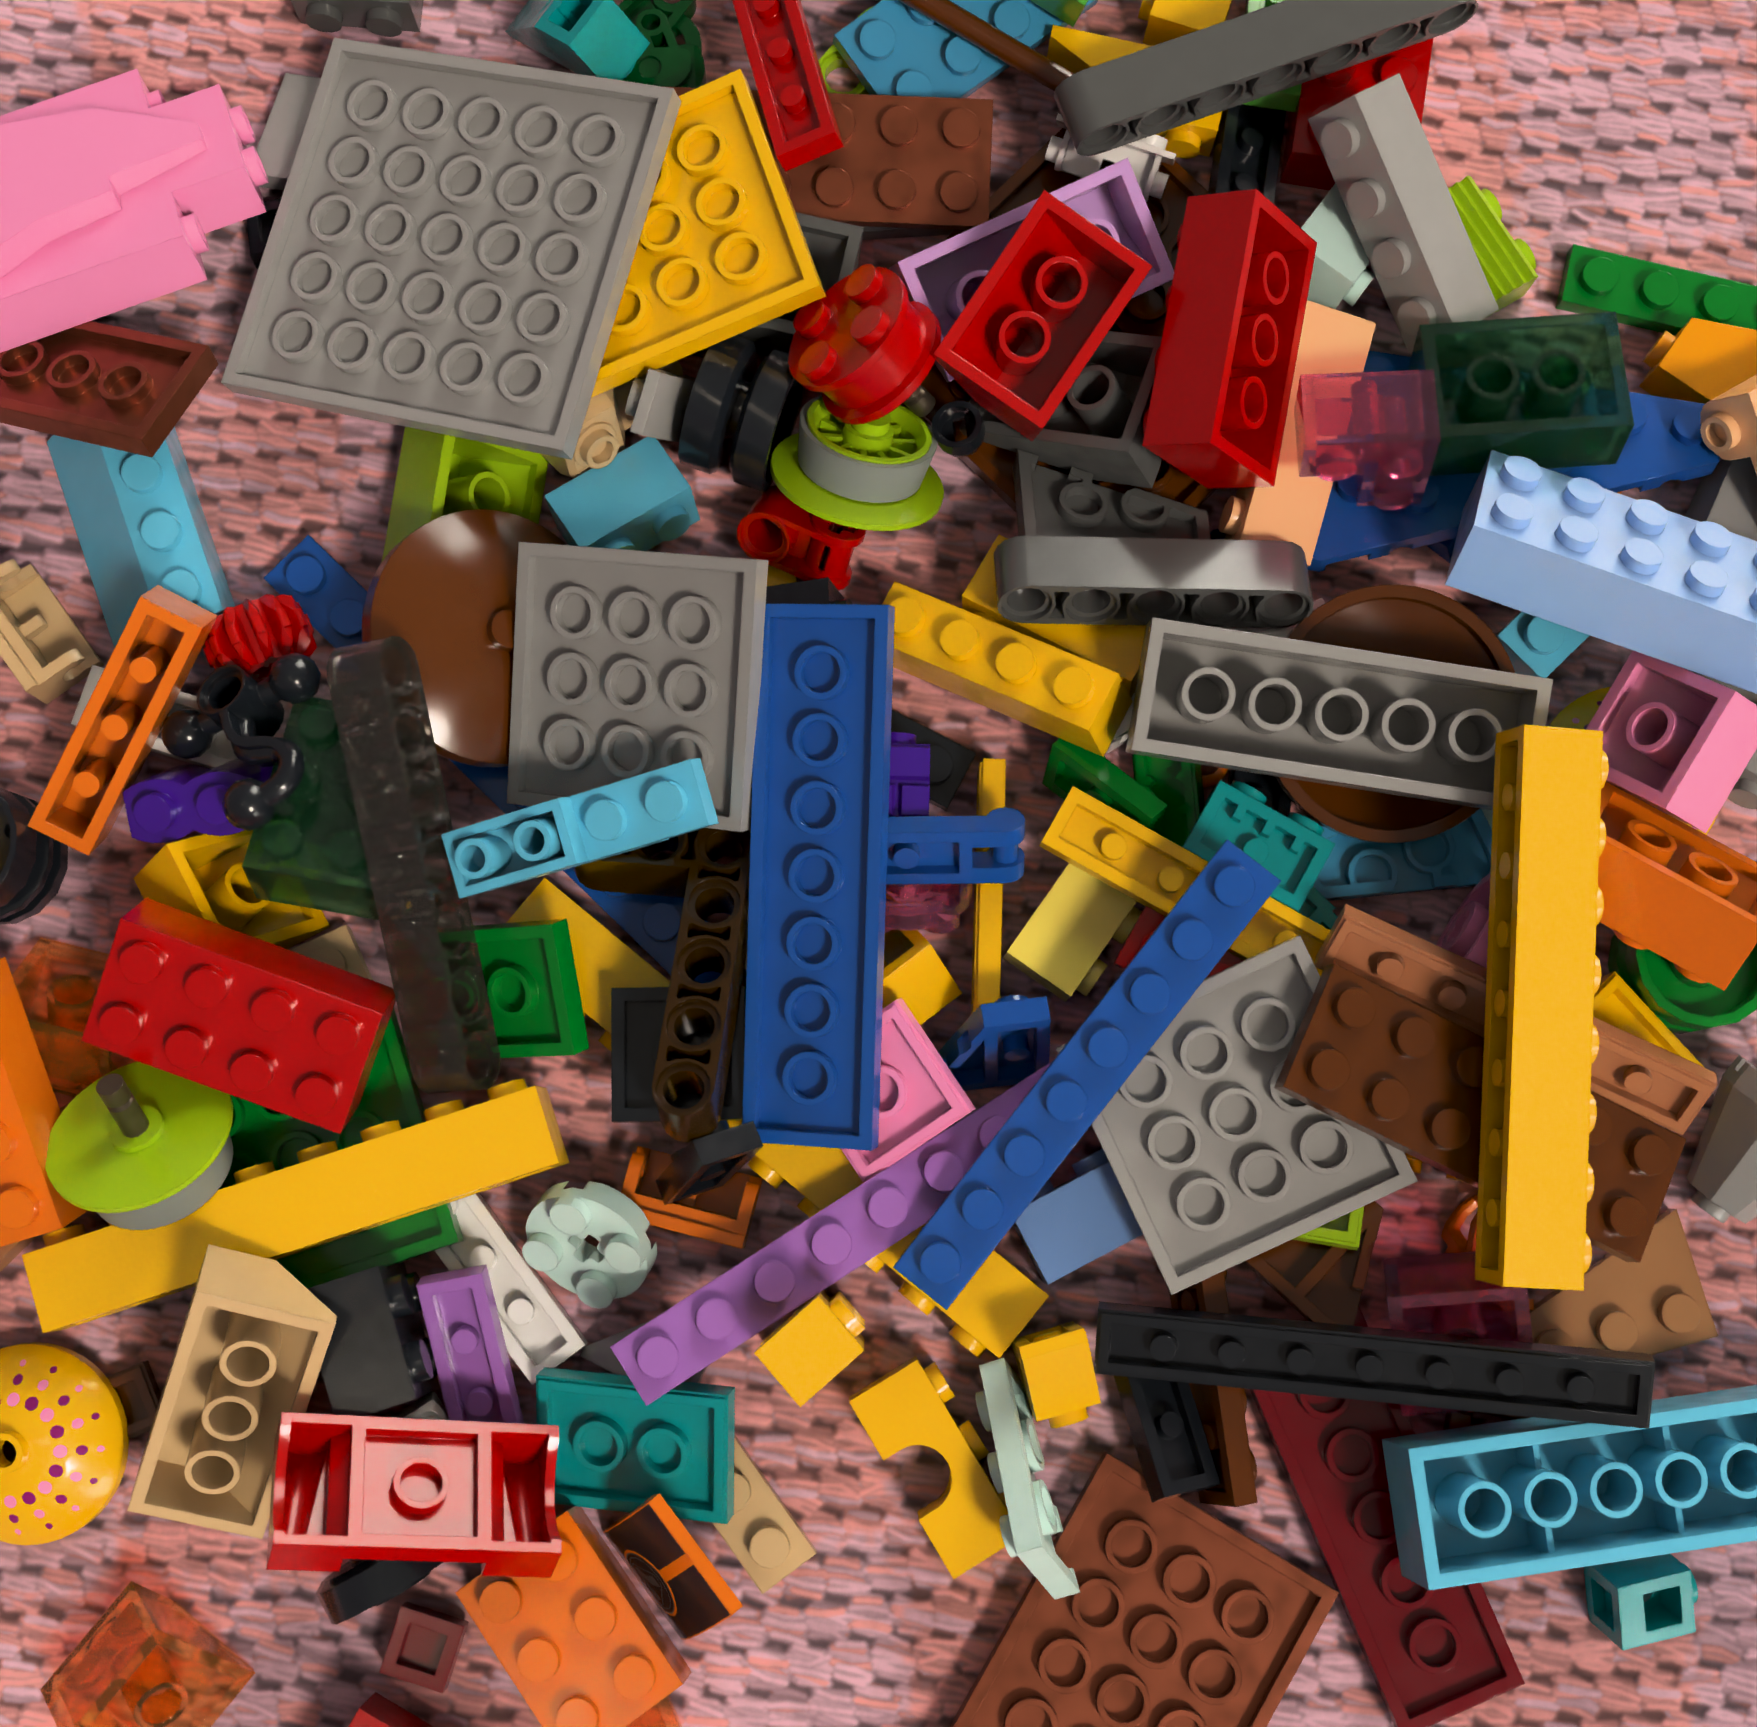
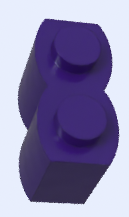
(185, 801)

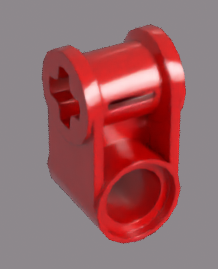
(800, 543)

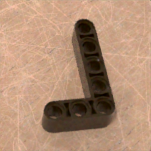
(699, 948)

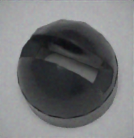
(945, 432)

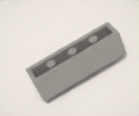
(1402, 209)

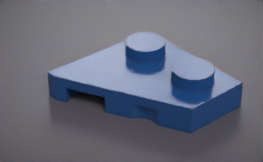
(1000, 1043)

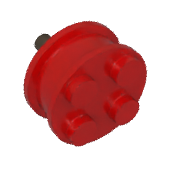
(866, 347)

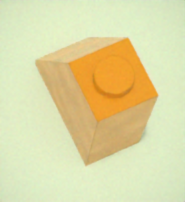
(1700, 361)

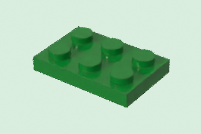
(532, 988)

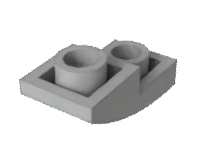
(659, 404)

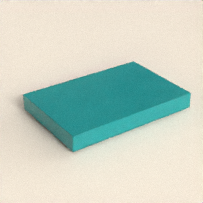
(624, 1452)

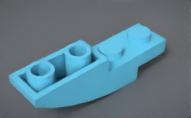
(580, 828)

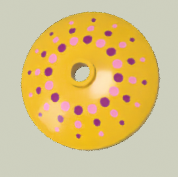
(65, 1439)

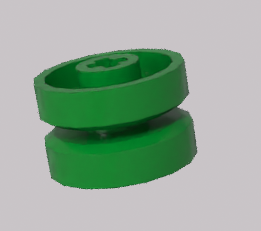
(1678, 1000)

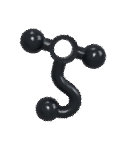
(250, 718)

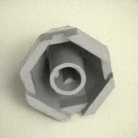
(1727, 1151)

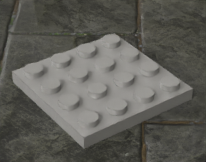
(634, 670)
(1218, 1153)

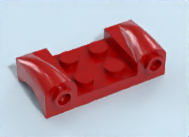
(413, 1493)

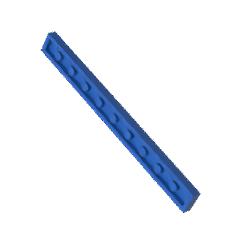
(336, 611)

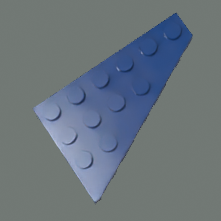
(1659, 449)

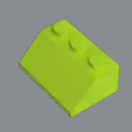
(458, 474)

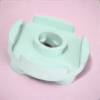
(593, 1273)

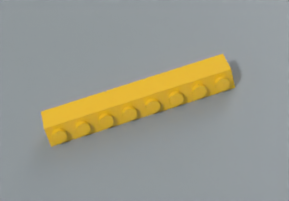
(1540, 1008)
(302, 1205)

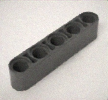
(1152, 577)

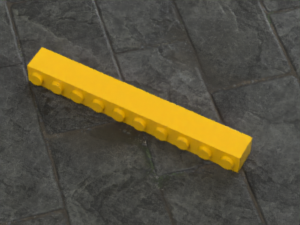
(997, 1297)

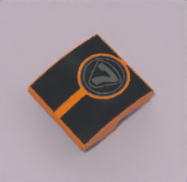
(672, 1568)

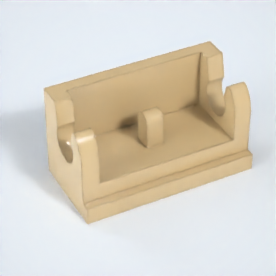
(39, 635)

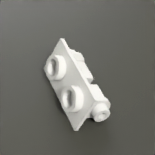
(1143, 156)

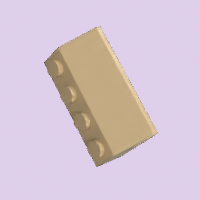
(239, 1362)

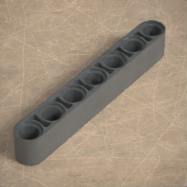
(1240, 64)

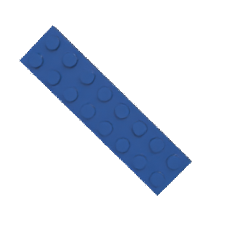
(819, 876)

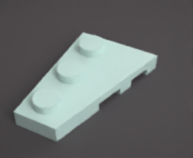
(1012, 1467)

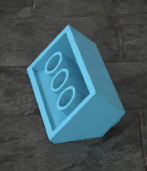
(139, 526)

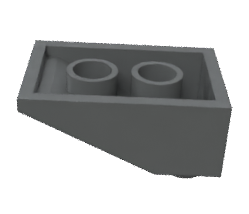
(1099, 417)

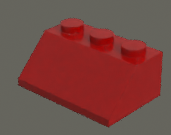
(1040, 315)

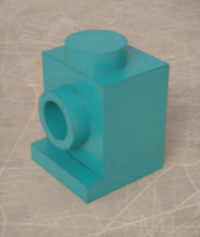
(1641, 1600)

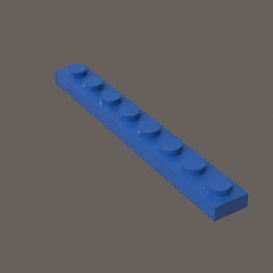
(1086, 1074)

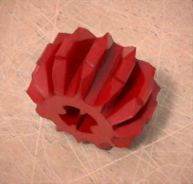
(259, 634)

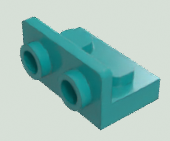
(1283, 845)

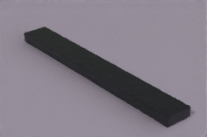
(1375, 1364)

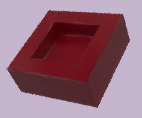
(423, 1647)

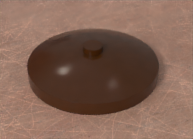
(455, 604)
(1401, 623)

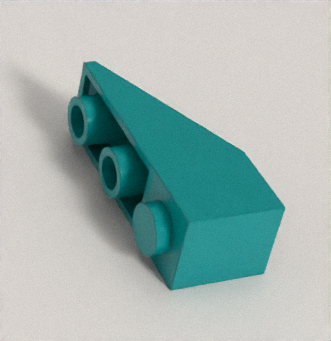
(581, 35)

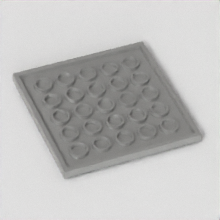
(453, 245)

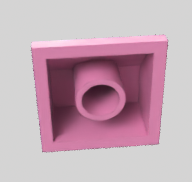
(1675, 738)

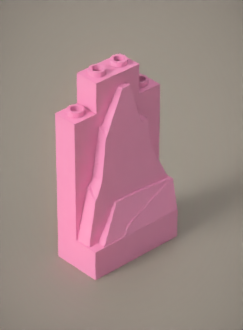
(115, 200)

